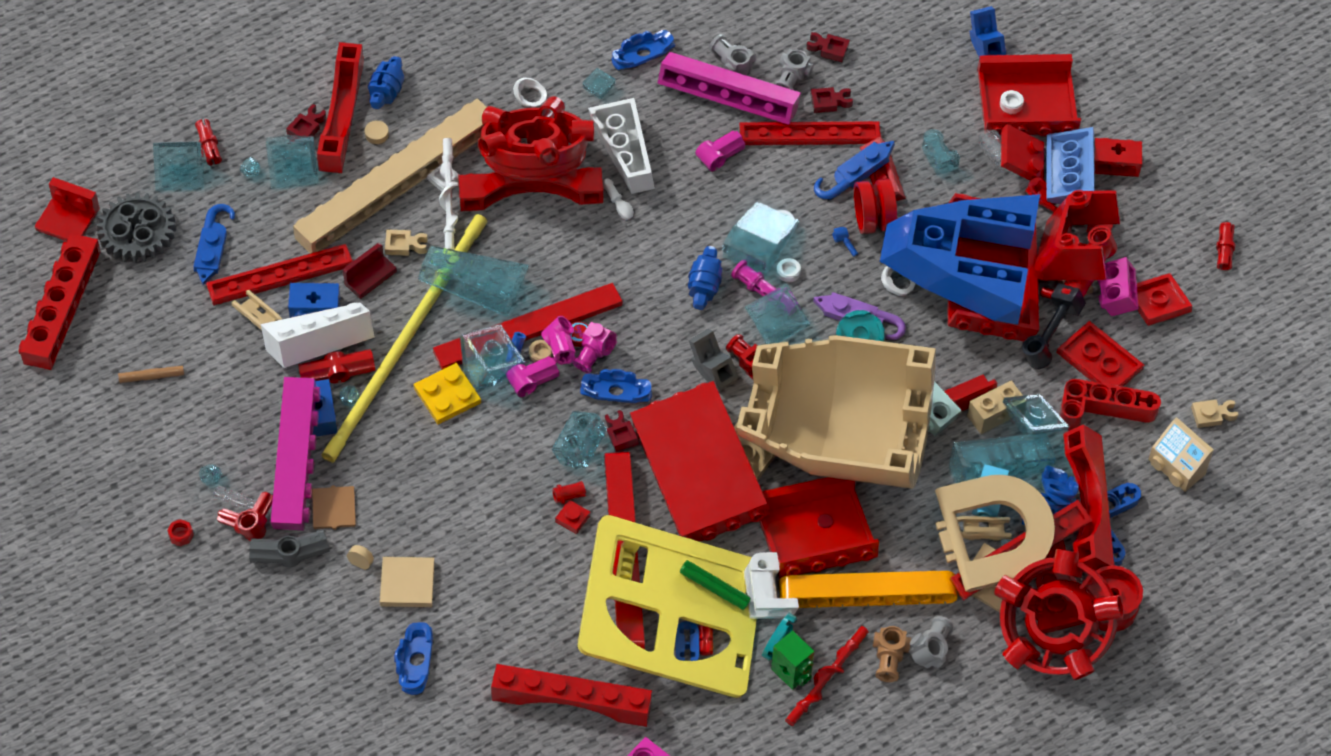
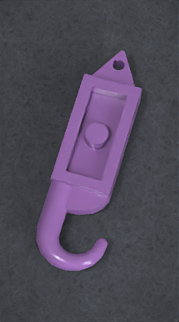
(837, 306)

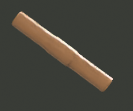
(150, 374)

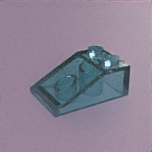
(759, 237)

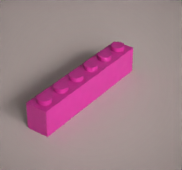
(729, 88)
(294, 454)

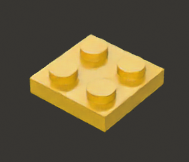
(447, 393)

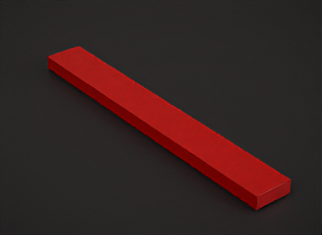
(533, 323)

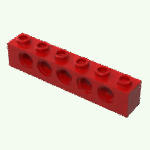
(44, 353)

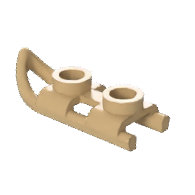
(250, 310)
(994, 531)

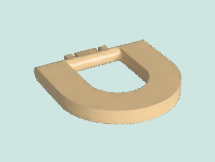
(986, 492)

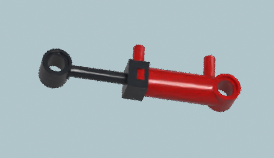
(1067, 299)

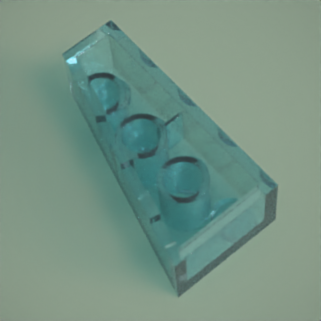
(474, 277)
(1019, 454)

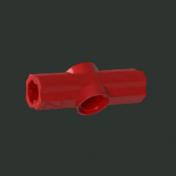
(338, 366)

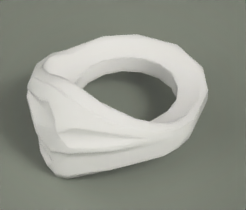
(529, 83)
(888, 283)

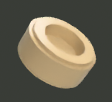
(376, 132)
(539, 350)
(360, 557)

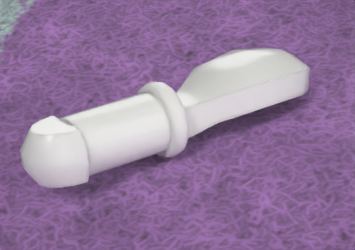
(623, 208)

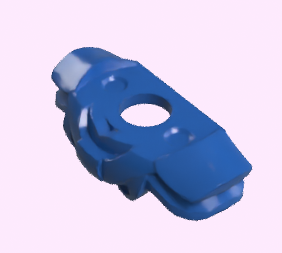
(657, 44)
(599, 385)
(1059, 480)
(417, 641)

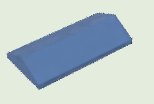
(1070, 163)

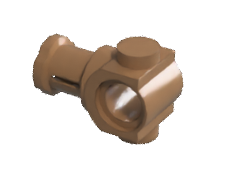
(890, 653)

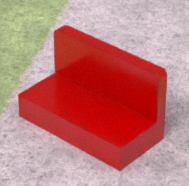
(970, 390)

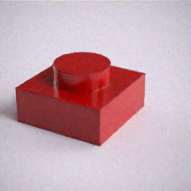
(572, 516)

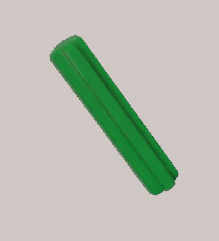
(715, 584)

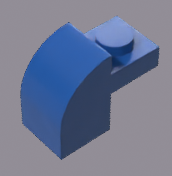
(985, 34)

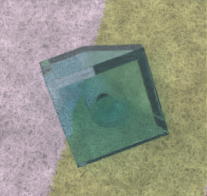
(291, 161)
(777, 315)
(488, 356)
(1033, 414)

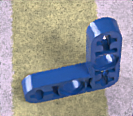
(1127, 503)

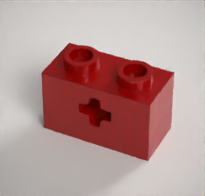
(1117, 157)

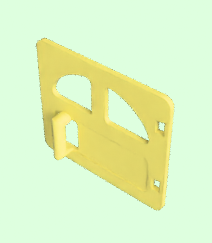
(673, 599)

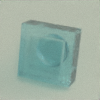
(599, 83)

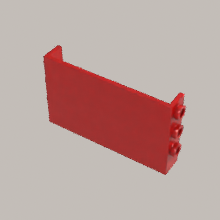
(966, 319)
(699, 463)

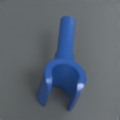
(841, 234)

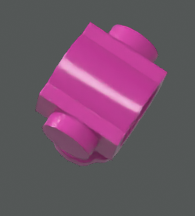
(596, 343)

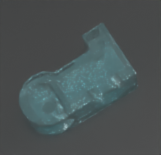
(938, 154)

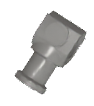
(734, 57)
(794, 68)
(931, 646)

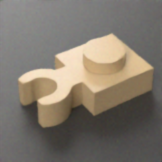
(401, 242)
(1210, 414)

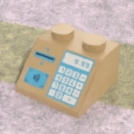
(1181, 455)

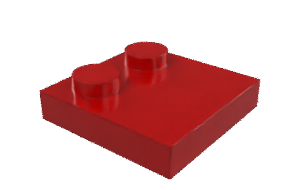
(1022, 153)
(1161, 299)

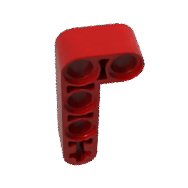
(1139, 405)

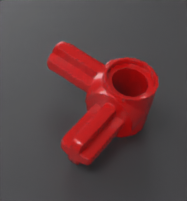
(243, 520)

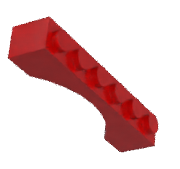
(336, 134)
(483, 190)
(1086, 459)
(528, 686)

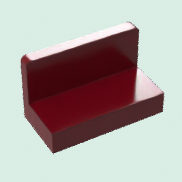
(368, 271)

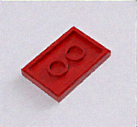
(1099, 357)

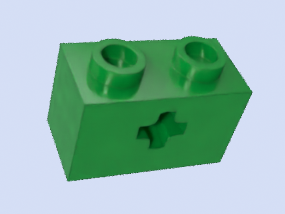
(793, 660)

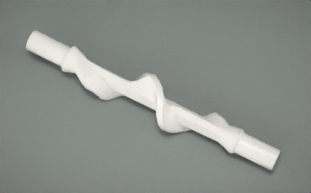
(446, 196)

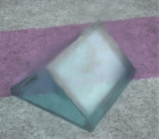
(178, 165)

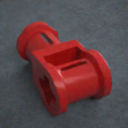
(743, 352)

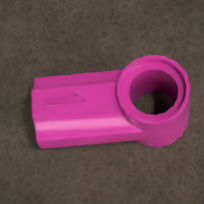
(715, 153)
(558, 337)
(527, 378)

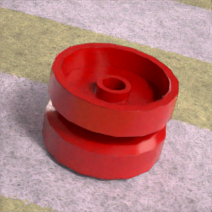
(874, 205)
(1127, 586)

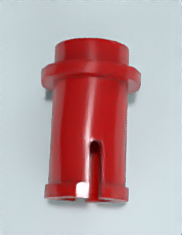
(568, 492)

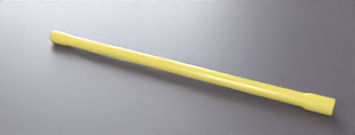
(338, 441)

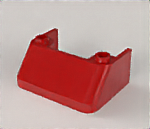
(1060, 252)

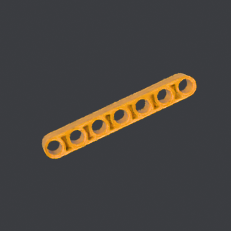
(869, 588)

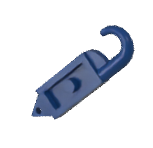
(857, 168)
(211, 244)

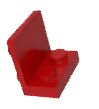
(68, 211)

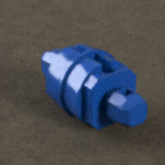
(386, 82)
(705, 278)

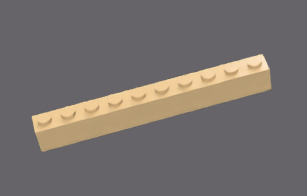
(389, 180)

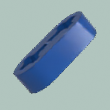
(681, 645)

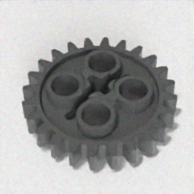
(117, 222)

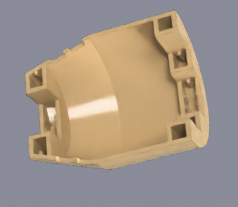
(843, 407)

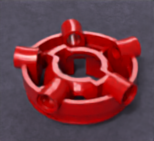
(548, 140)
(1017, 593)

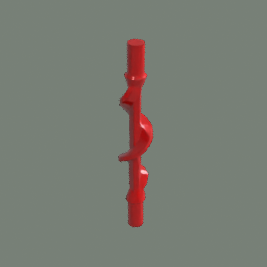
(824, 674)

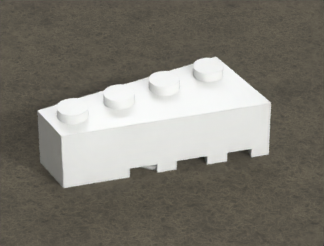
(623, 139)
(316, 333)

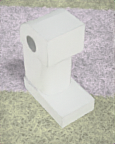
(761, 588)

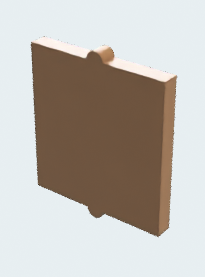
(333, 507)

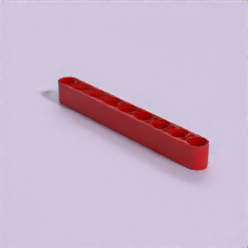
(621, 505)

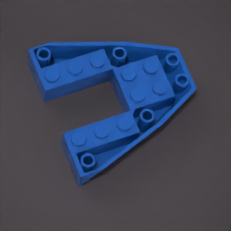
(925, 246)

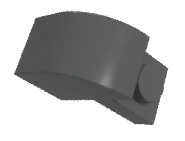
(711, 361)

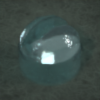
(250, 167)
(353, 396)
(209, 471)

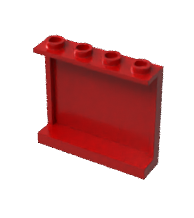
(1042, 82)
(799, 540)

